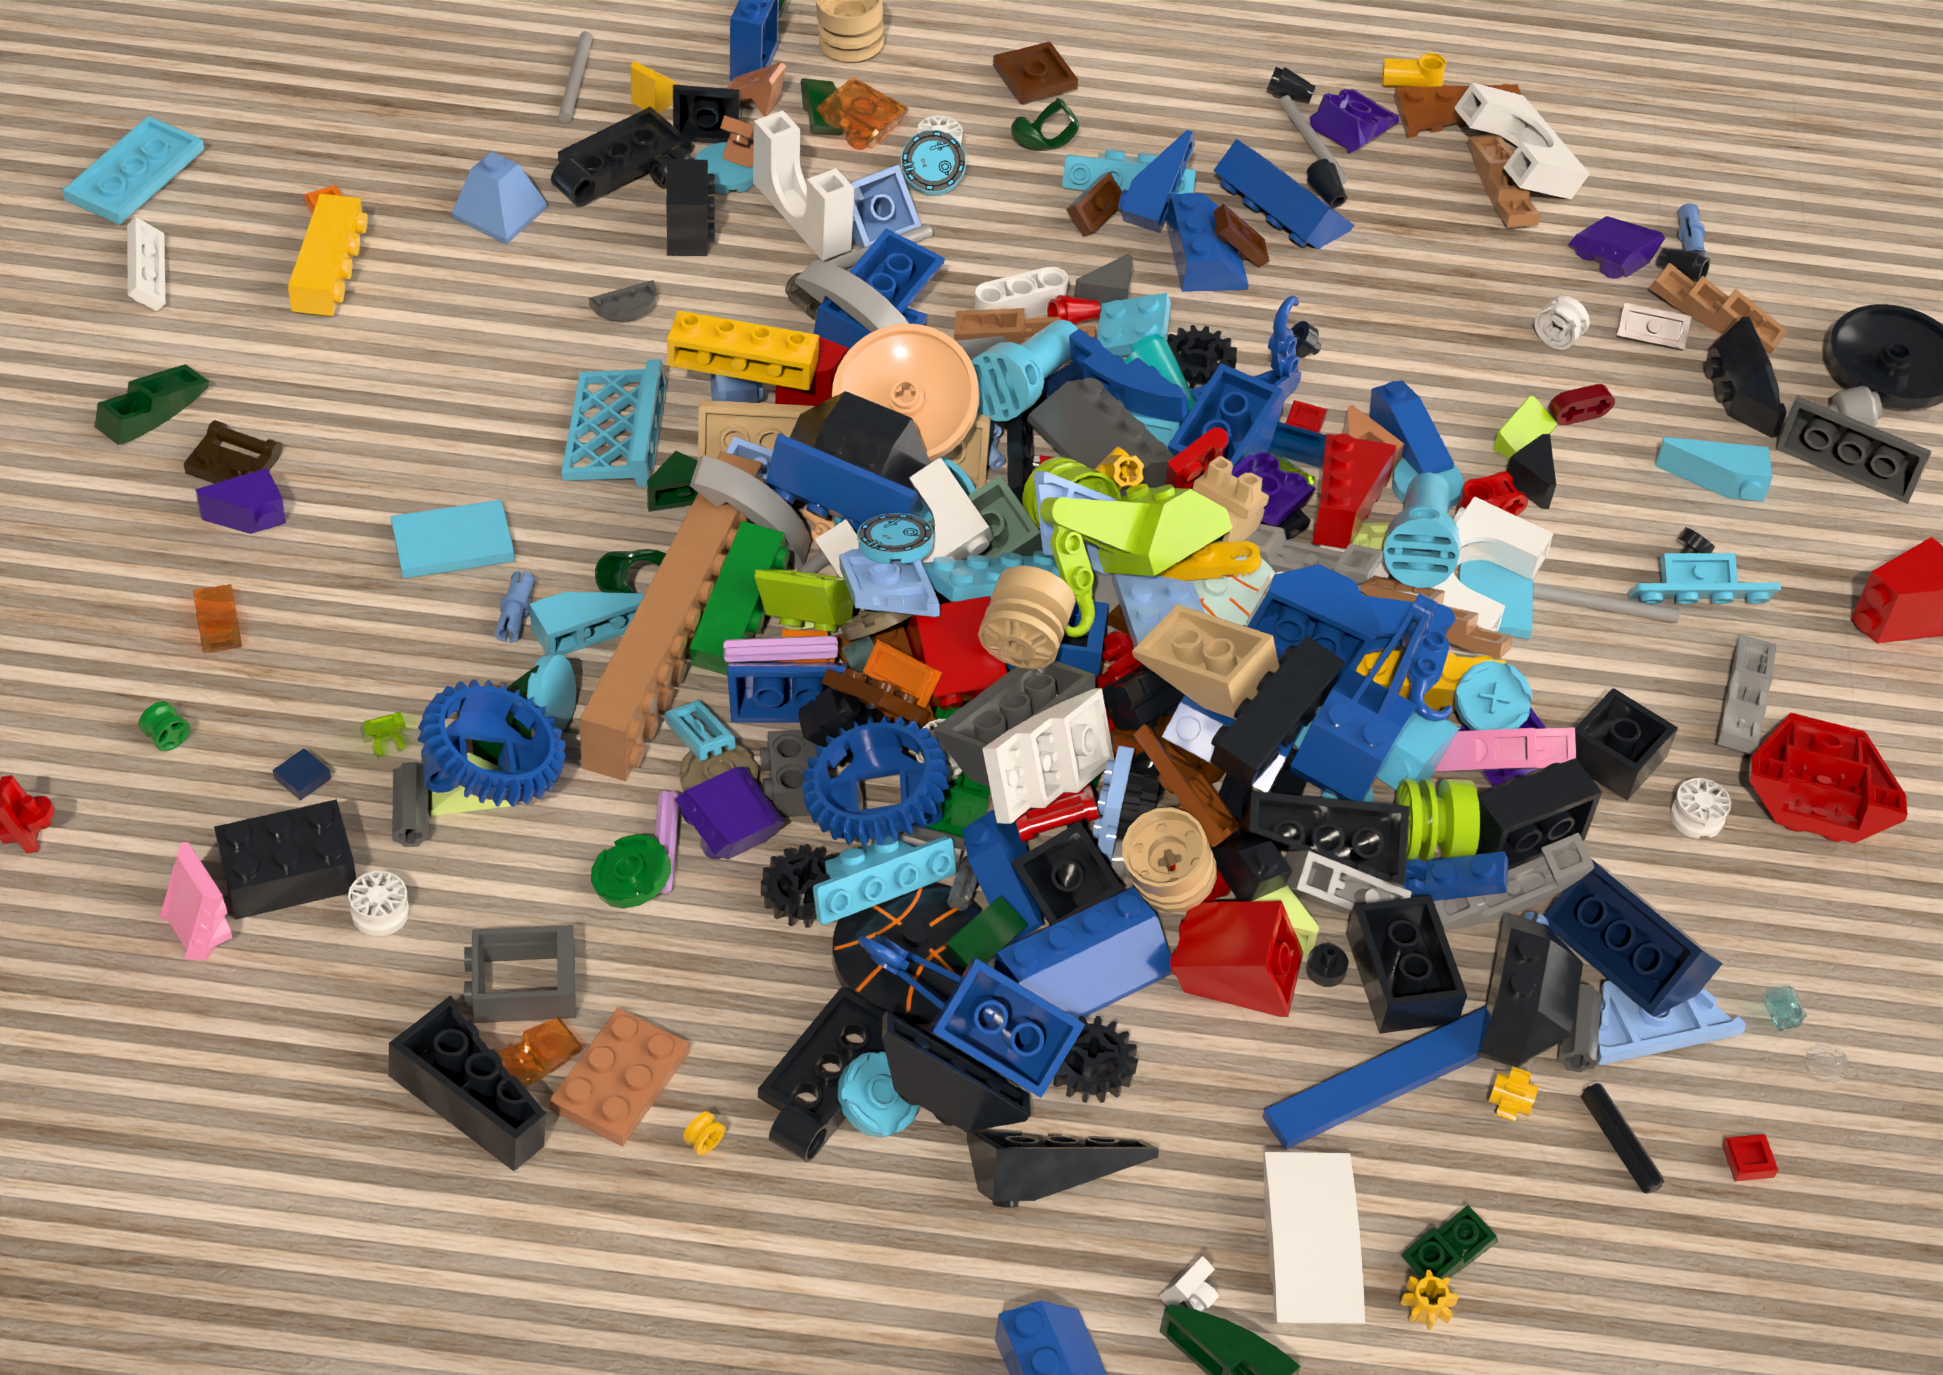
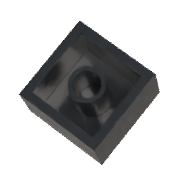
(689, 207)
(1622, 743)

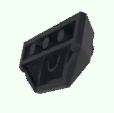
(1746, 378)
(864, 436)
(1529, 993)
(949, 1081)

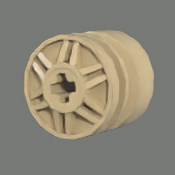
(850, 28)
(1027, 617)
(1163, 840)

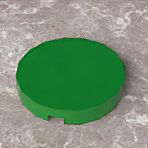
(631, 871)

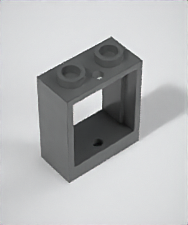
(514, 945)

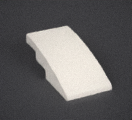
(1048, 755)
(1313, 1239)

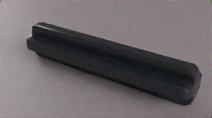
(1622, 1138)

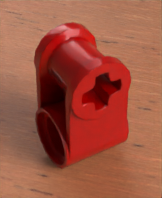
(1495, 490)

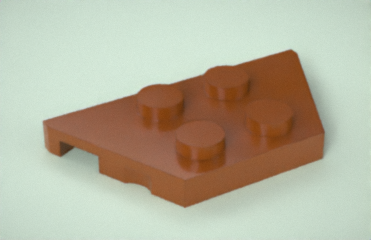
(1190, 786)

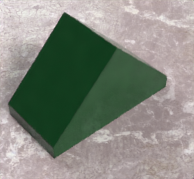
(671, 484)

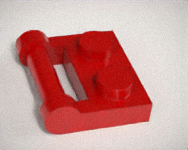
(1193, 461)
(1064, 810)

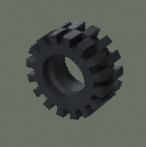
(1139, 799)

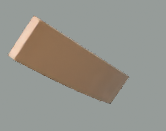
(1509, 200)
(1714, 307)
(1003, 322)
(1463, 631)

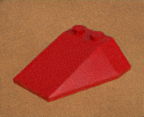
(1826, 780)

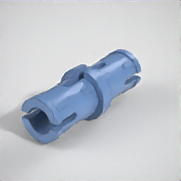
(1691, 230)
(514, 607)

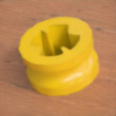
(704, 1133)

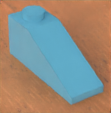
(1724, 468)
(581, 619)

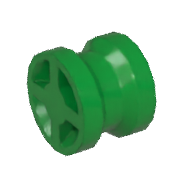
(164, 726)

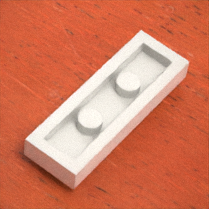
(146, 264)

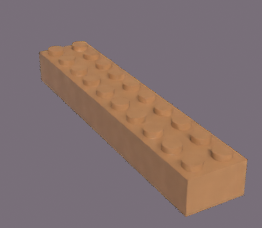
(658, 639)

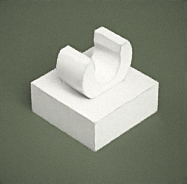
(1191, 1288)

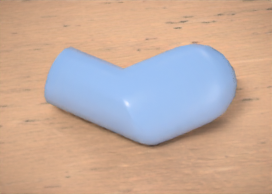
(995, 458)

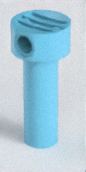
(1014, 374)
(1423, 538)

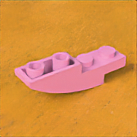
(1508, 749)

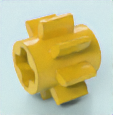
(1513, 1094)
(1420, 1306)

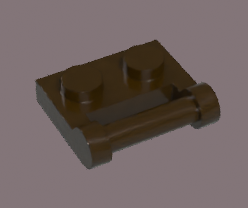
(217, 463)

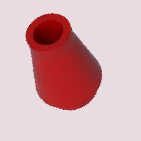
(1073, 309)

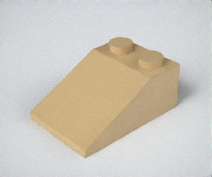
(1208, 658)

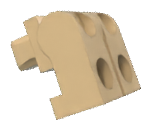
(1239, 495)

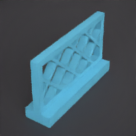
(642, 423)

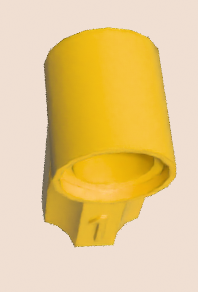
(1424, 72)
(1122, 468)

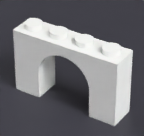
(1541, 159)
(816, 211)
(958, 524)
(1499, 538)

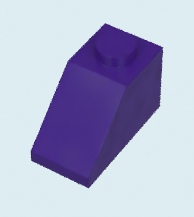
(243, 503)

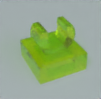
(384, 728)

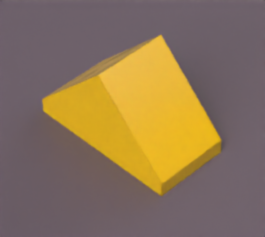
(650, 88)

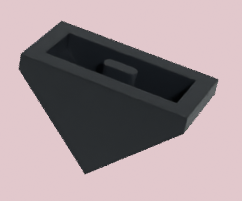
(1534, 471)

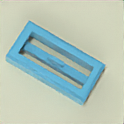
(692, 731)

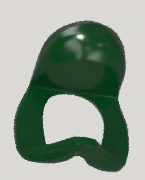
(1030, 133)
(613, 568)

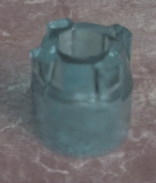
(858, 653)
(1785, 1008)

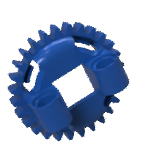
(876, 753)
(524, 765)

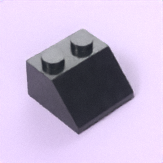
(701, 110)
(1066, 875)

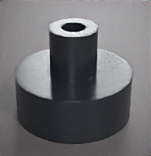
(1307, 339)
(1694, 542)
(1327, 965)

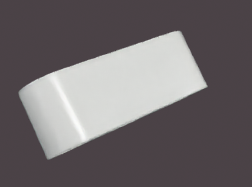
(1025, 290)

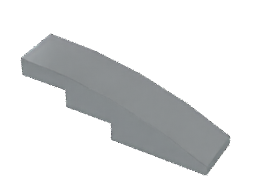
(1747, 694)

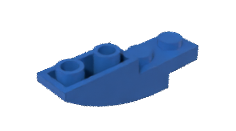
(1134, 384)

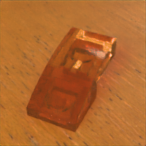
(217, 618)
(540, 1051)

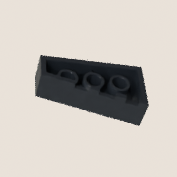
(1277, 711)
(1346, 831)
(467, 1085)

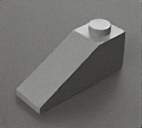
(1335, 884)

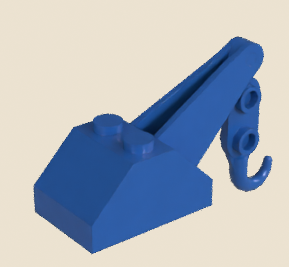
(1246, 404)
(1350, 625)
(1362, 719)
(990, 1017)

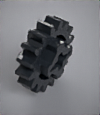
(1200, 353)
(790, 884)
(1098, 1062)

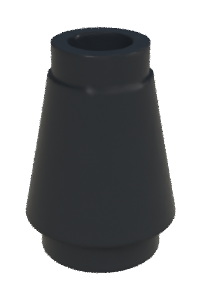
(1288, 83)
(1326, 182)
(1690, 263)

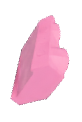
(195, 906)

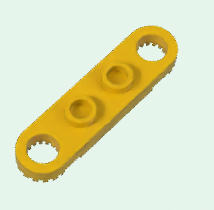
(1215, 561)

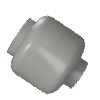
(1858, 404)

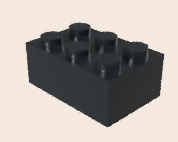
(1537, 811)
(285, 859)
(1405, 964)

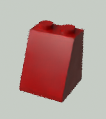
(1904, 596)
(954, 648)
(1239, 955)

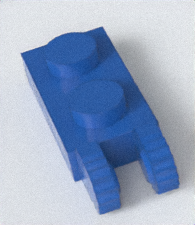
(1458, 876)

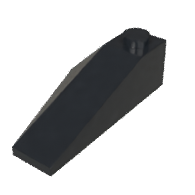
(1026, 1169)

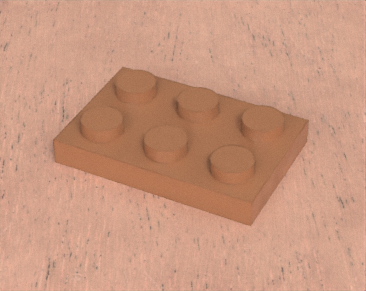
(619, 1076)

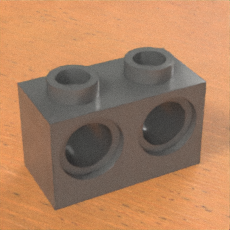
(786, 760)

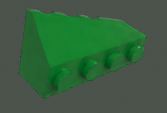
(735, 601)

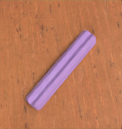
(780, 648)
(666, 829)

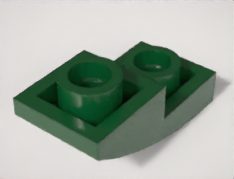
(813, 94)
(987, 933)
(1451, 1246)

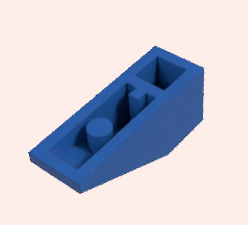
(1149, 192)
(1405, 417)
(990, 853)

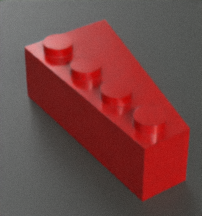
(1348, 485)

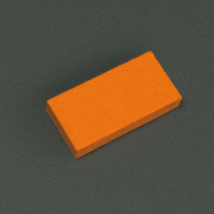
(902, 672)

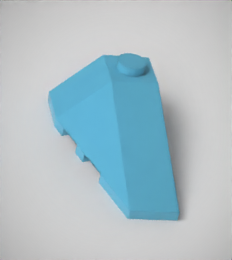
(1418, 750)

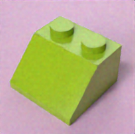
(805, 597)

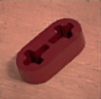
(1581, 404)

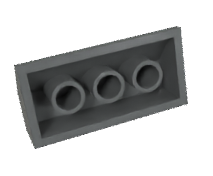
(1090, 423)
(1853, 450)
(1004, 706)

